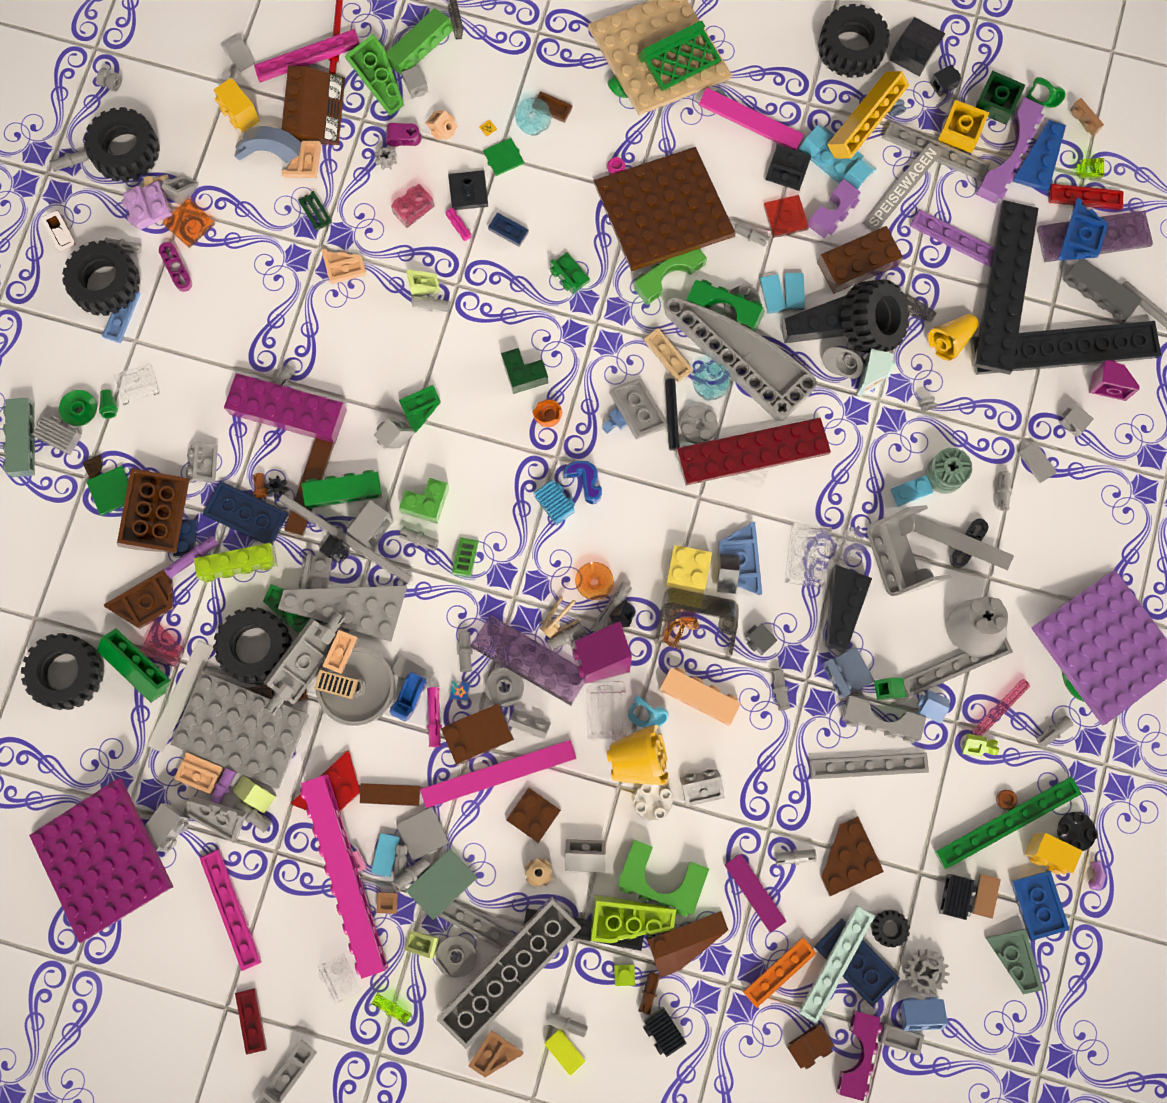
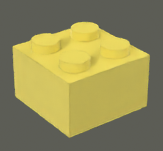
(688, 569)

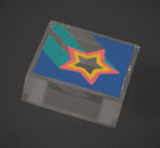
(459, 691)

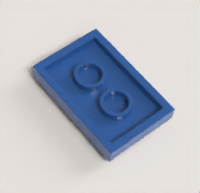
(1040, 905)

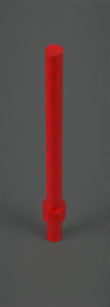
(336, 31)

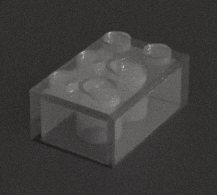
(808, 555)

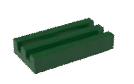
(308, 198)

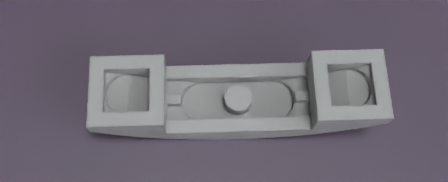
(288, 1074)

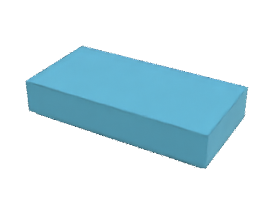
(794, 291)
(773, 294)
(385, 855)

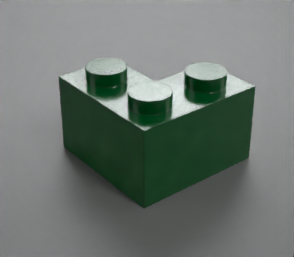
(522, 376)

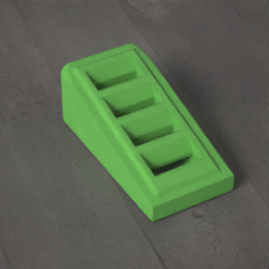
(465, 572)

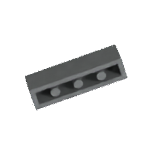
(1102, 290)

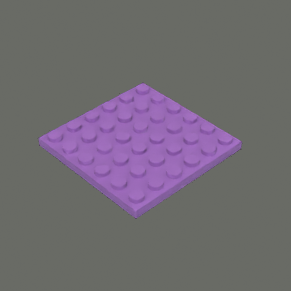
(1106, 646)

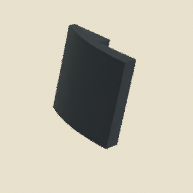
(788, 167)

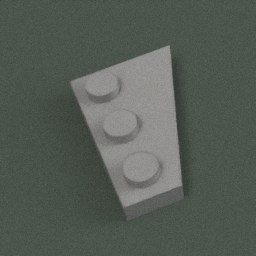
(216, 817)

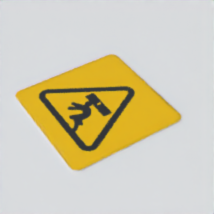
(488, 128)

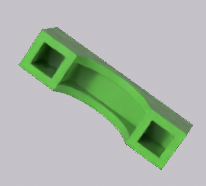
(650, 286)

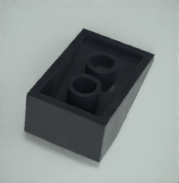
(916, 46)

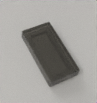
(455, 19)

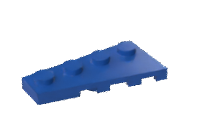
(1042, 159)

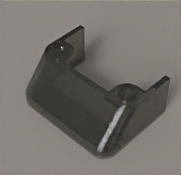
(677, 599)

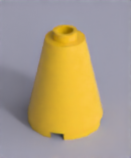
(952, 336)

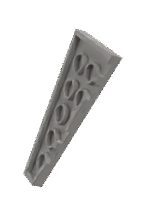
(365, 609)

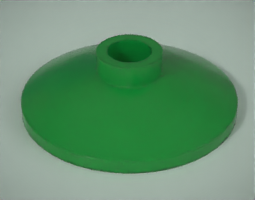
(72, 402)

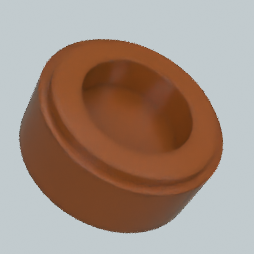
(1006, 799)

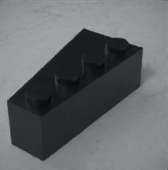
(815, 323)
(847, 597)

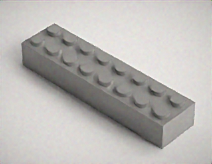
(508, 972)

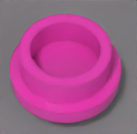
(616, 165)

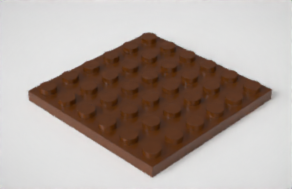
(664, 208)

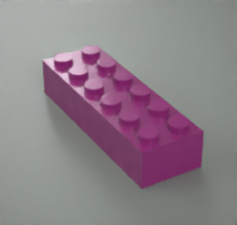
(285, 408)

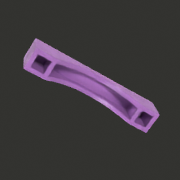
(1024, 122)

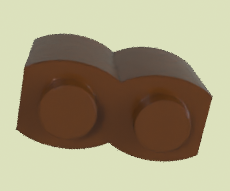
(810, 1046)

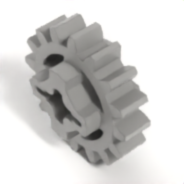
(929, 980)

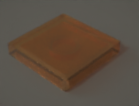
(189, 223)

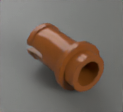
(259, 482)

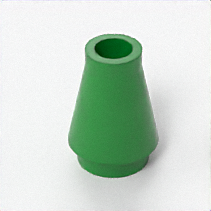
(107, 407)

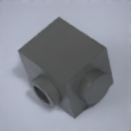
(760, 639)

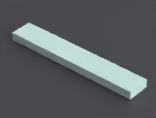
(836, 964)

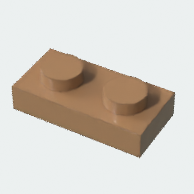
(1087, 117)

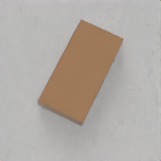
(986, 896)

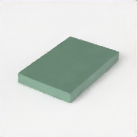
(441, 884)

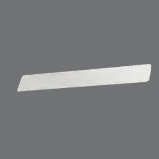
(180, 696)

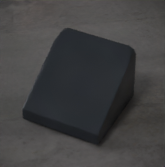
(623, 613)

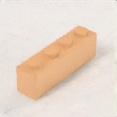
(699, 696)

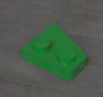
(420, 406)

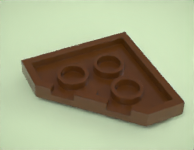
(850, 858)

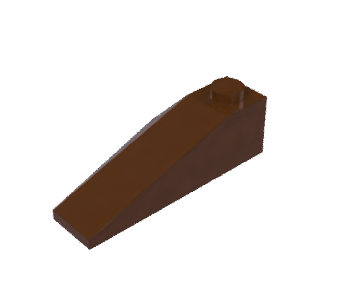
(678, 947)

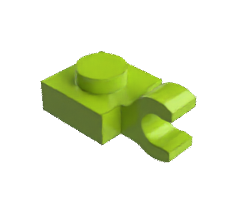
(978, 745)

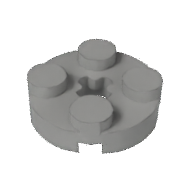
(696, 414)
(514, 693)
(444, 956)

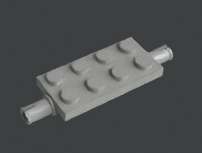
(301, 662)

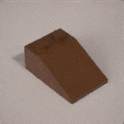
(477, 734)

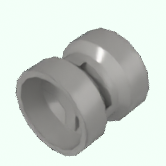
(111, 80)

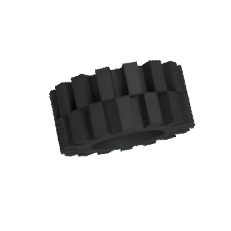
(881, 937)

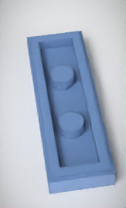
(119, 322)

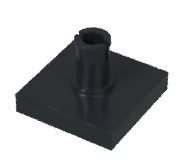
(468, 190)

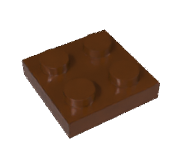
(533, 815)

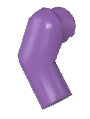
(1099, 878)

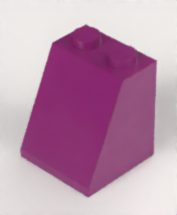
(603, 654)

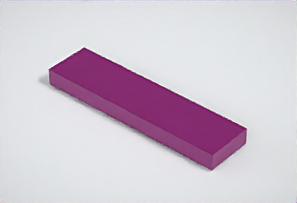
(755, 893)

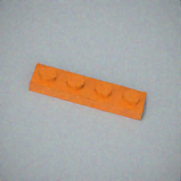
(779, 972)

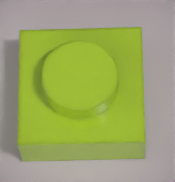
(624, 975)

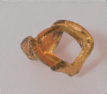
(685, 622)

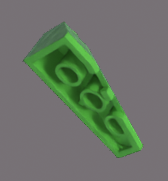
(374, 69)

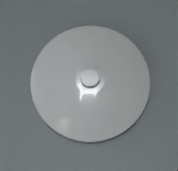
(372, 694)

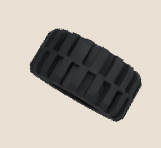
(857, 20)
(106, 129)
(87, 261)
(859, 316)
(232, 630)
(44, 654)

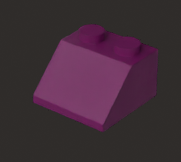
(1113, 381)

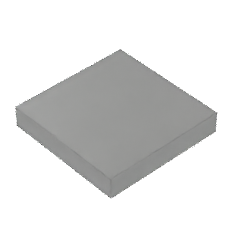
(422, 833)

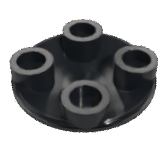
(1077, 830)

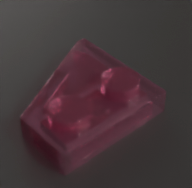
(162, 646)

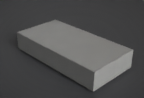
(1037, 462)
(404, 666)
(903, 1040)

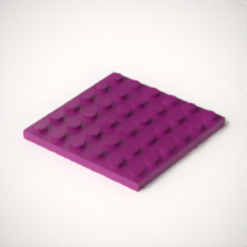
(101, 860)

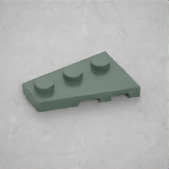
(1018, 959)

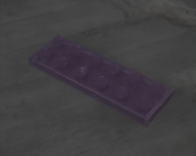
(1123, 233)
(529, 659)

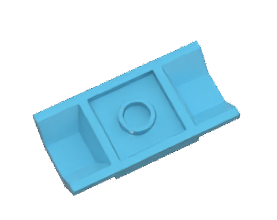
(852, 170)

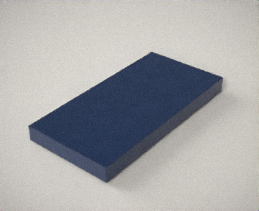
(245, 513)
(866, 970)

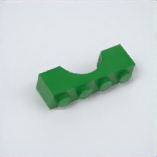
(705, 295)

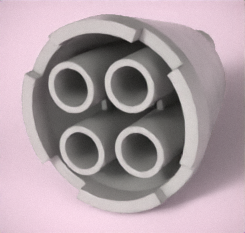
(978, 626)

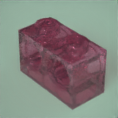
(416, 208)

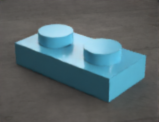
(911, 490)

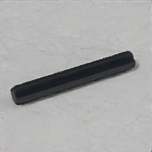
(672, 418)

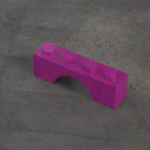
(854, 1081)

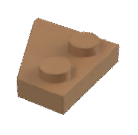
(494, 1054)

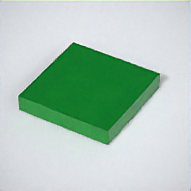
(109, 490)

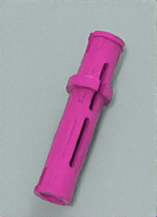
(434, 717)

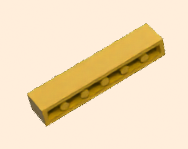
(868, 115)

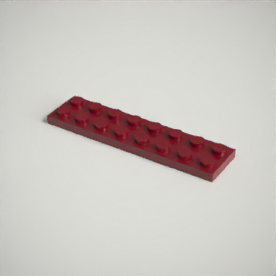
(753, 451)

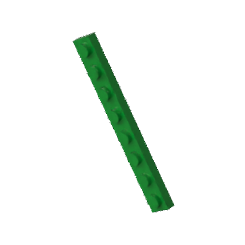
(1008, 822)

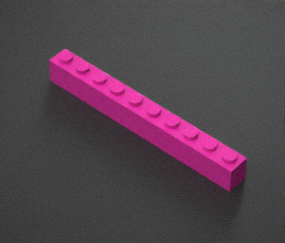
(344, 876)

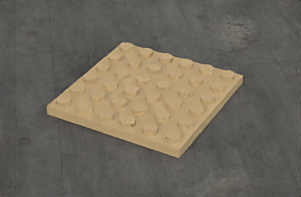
(630, 31)

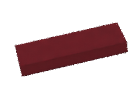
(251, 1021)

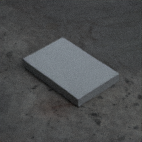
(638, 408)

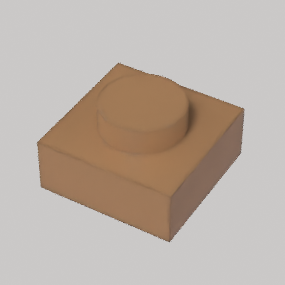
(387, 903)

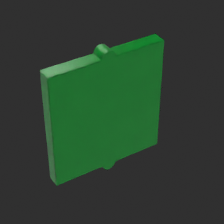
(503, 157)

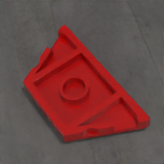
(343, 782)

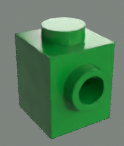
(890, 688)

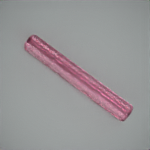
(993, 716)

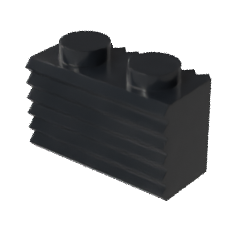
(957, 897)
(664, 1032)

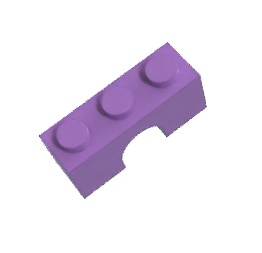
(826, 221)

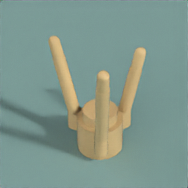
(551, 627)

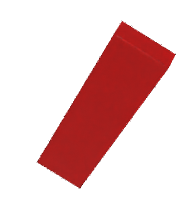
(1090, 196)

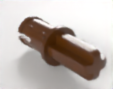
(649, 993)

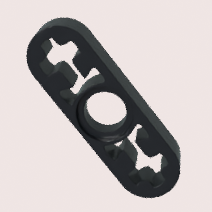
(980, 535)

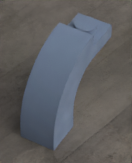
(268, 139)

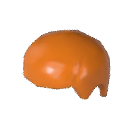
(547, 413)

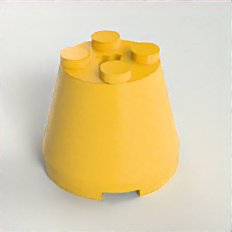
(639, 758)

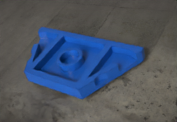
(1083, 234)

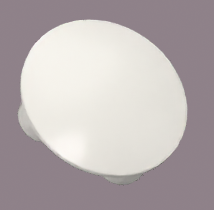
(653, 802)

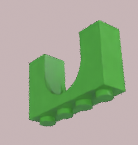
(683, 898)

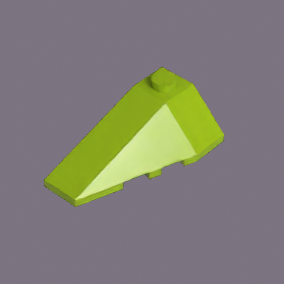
(624, 919)

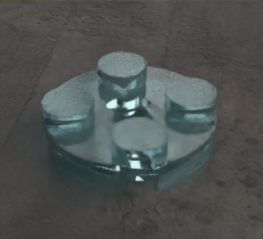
(523, 120)
(709, 391)

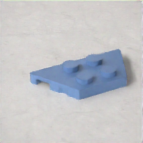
(745, 546)

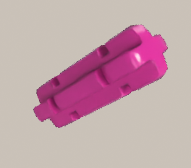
(458, 224)

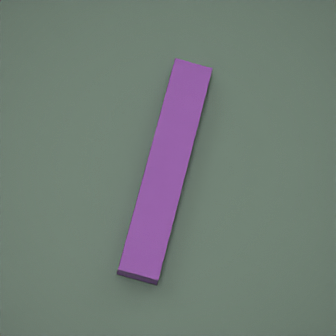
(953, 237)

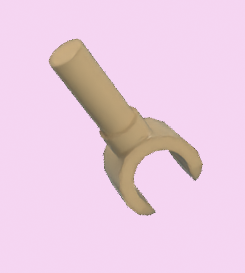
(149, 180)

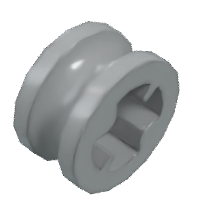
(928, 403)

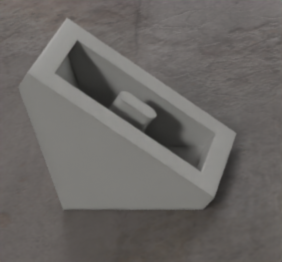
(238, 53)
(180, 188)

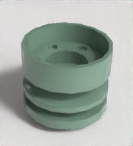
(941, 476)

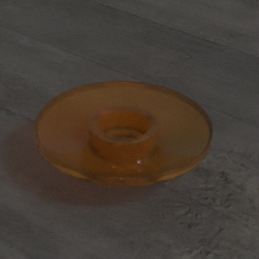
(596, 571)

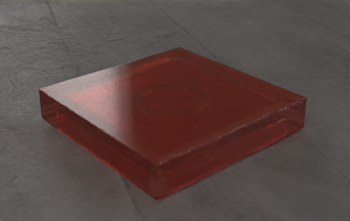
(786, 216)

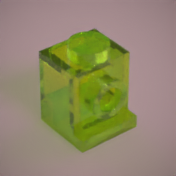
(1096, 165)

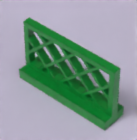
(670, 44)

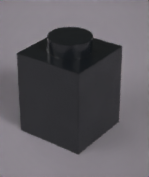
(945, 80)

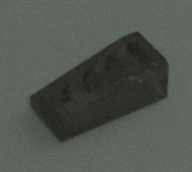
(919, 309)

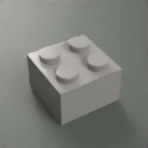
(369, 524)
(166, 826)

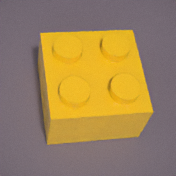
(235, 105)
(963, 126)
(1053, 853)

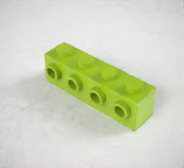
(235, 562)

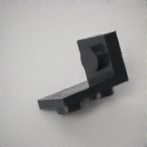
(335, 549)

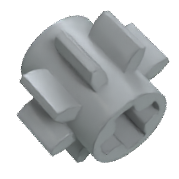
(382, 154)

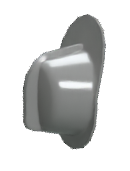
(844, 362)

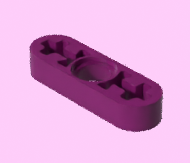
(174, 274)

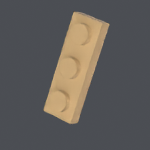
(668, 355)

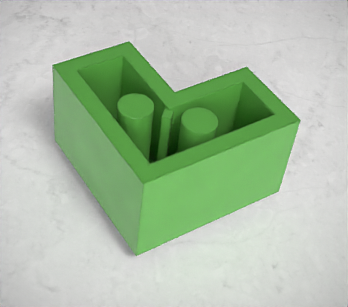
(428, 505)

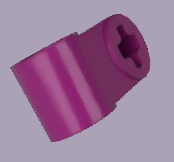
(401, 134)

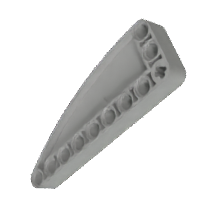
(758, 357)

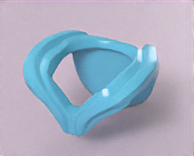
(657, 716)

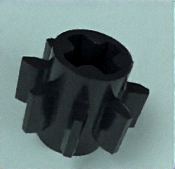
(273, 484)

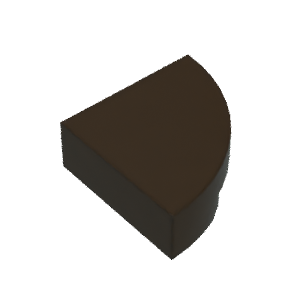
(93, 466)

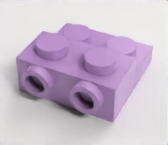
(146, 205)

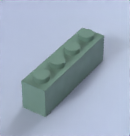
(19, 437)

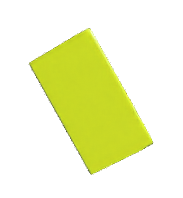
(564, 1052)

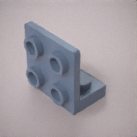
(848, 673)

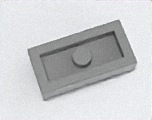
(529, 724)

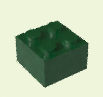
(1000, 97)

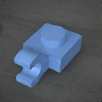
(616, 419)

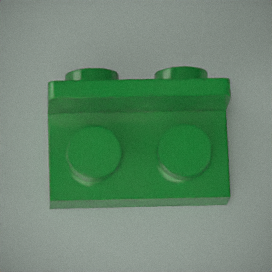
(569, 272)

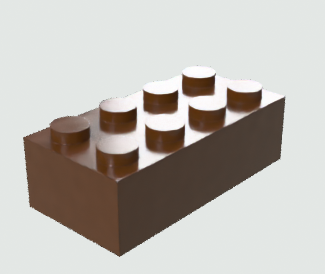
(859, 259)

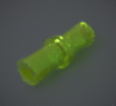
(391, 1008)

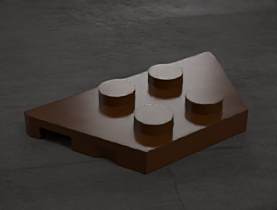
(145, 601)

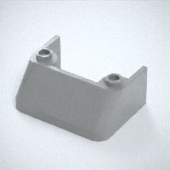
(895, 555)

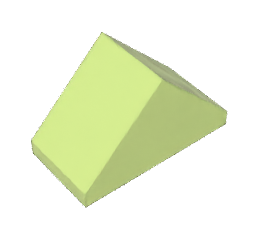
(422, 282)
(253, 794)
(422, 944)

